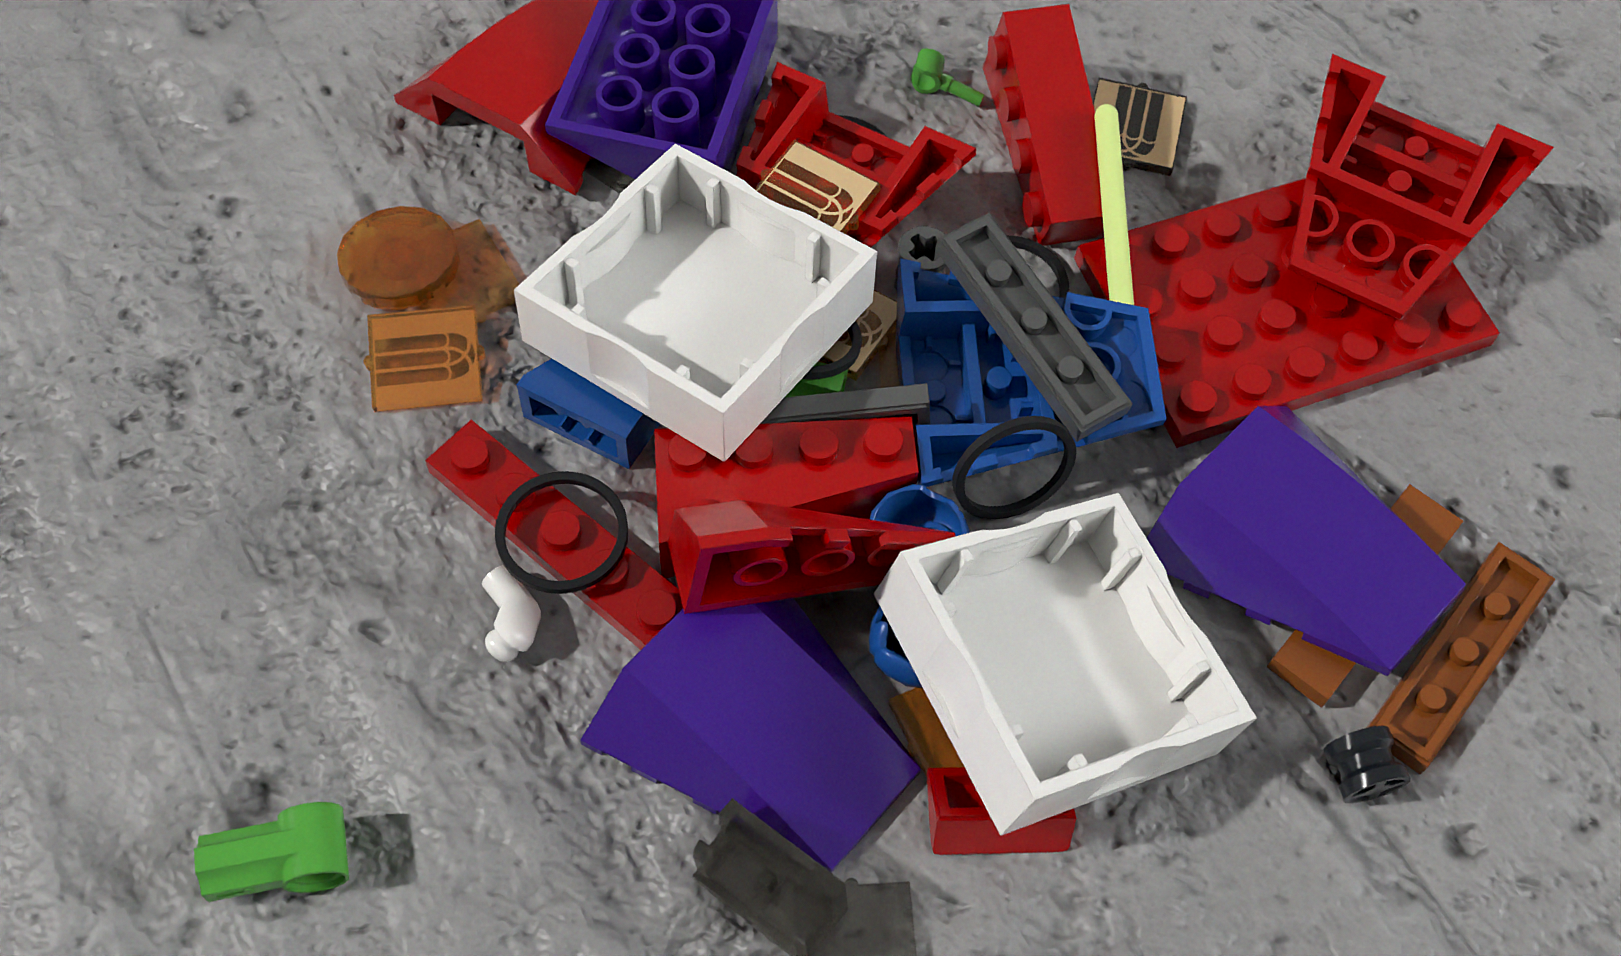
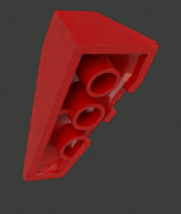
(774, 552)

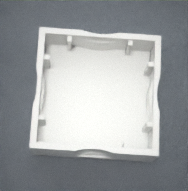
(697, 299)
(1060, 659)

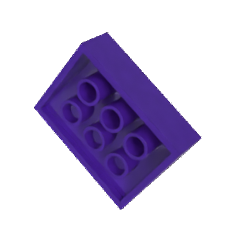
(665, 78)

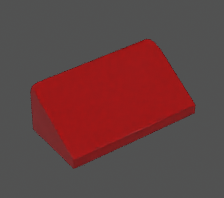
(964, 826)

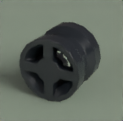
(1366, 764)

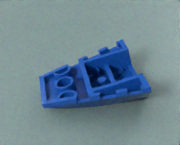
(981, 384)

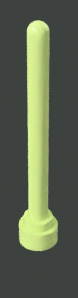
(1113, 205)

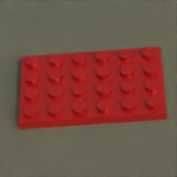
(1251, 333)

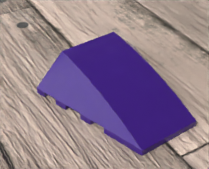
(1303, 544)
(760, 715)

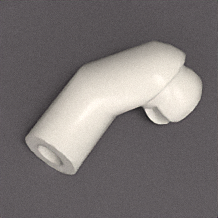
(517, 615)

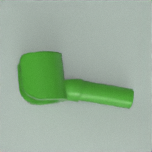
(929, 77)

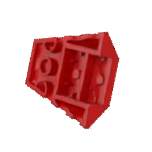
(512, 82)
(906, 174)
(1394, 195)

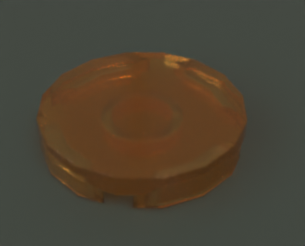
(398, 257)

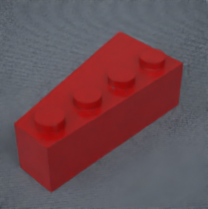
(1047, 121)
(799, 465)

